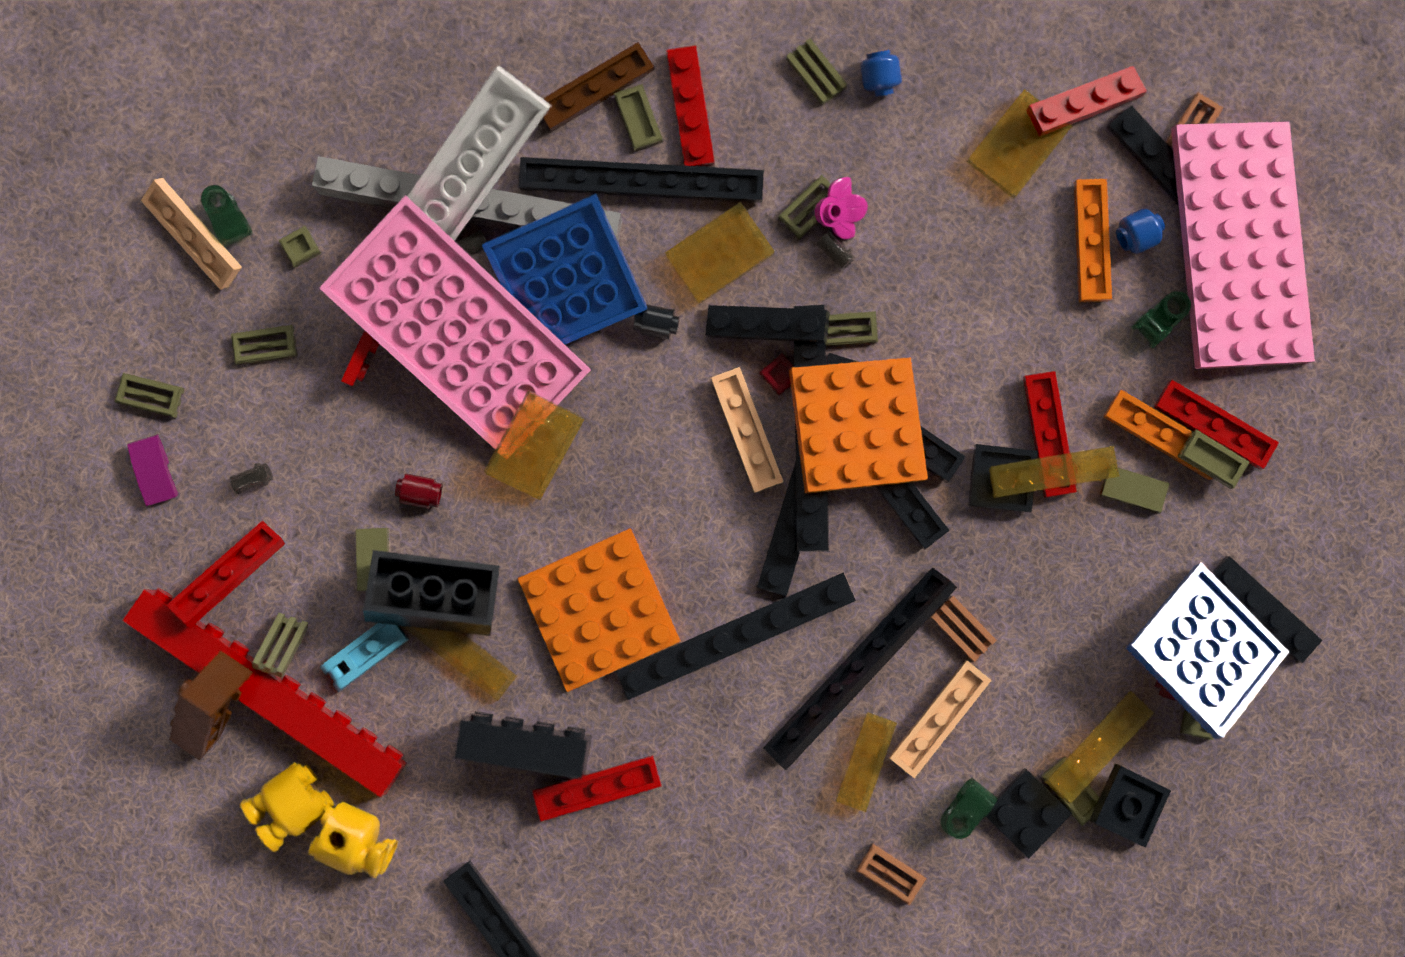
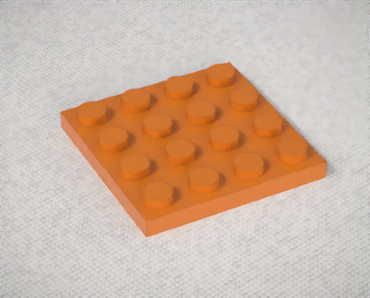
(857, 425)
(599, 610)

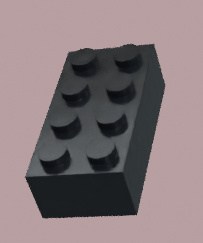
(431, 593)
(523, 746)

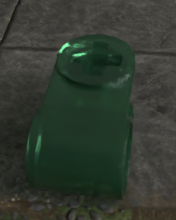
(227, 219)
(1159, 321)
(970, 805)

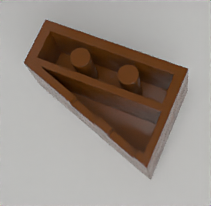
(204, 705)

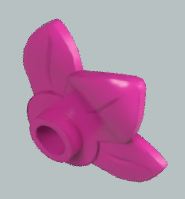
(841, 208)

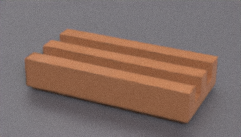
(1207, 103)
(982, 647)
(868, 859)

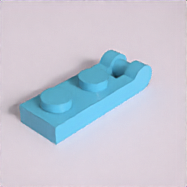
(364, 653)

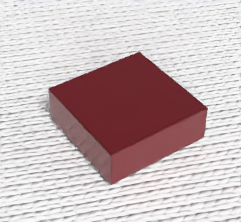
(777, 374)

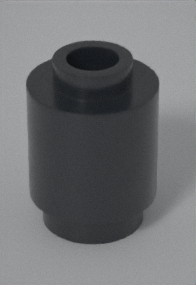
(657, 322)

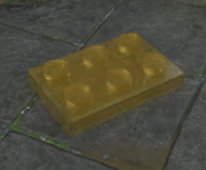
(1014, 149)
(719, 253)
(534, 445)

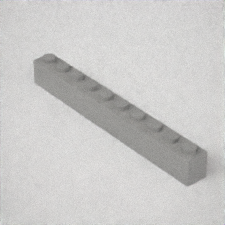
(388, 188)

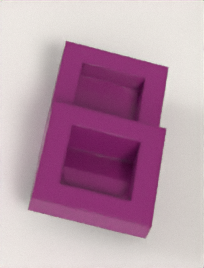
(151, 470)

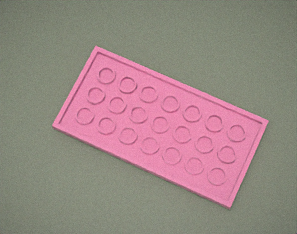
(1242, 244)
(451, 322)

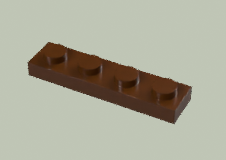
(597, 86)

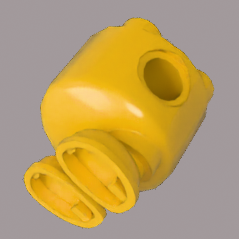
(290, 804)
(360, 847)

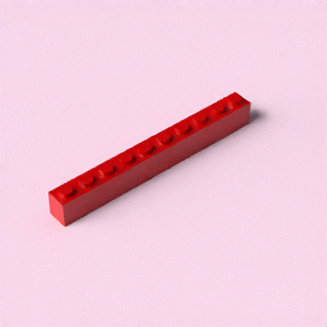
(273, 697)

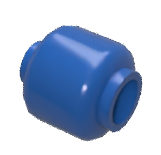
(881, 72)
(1140, 231)

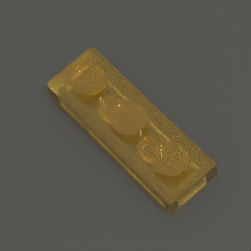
(866, 761)

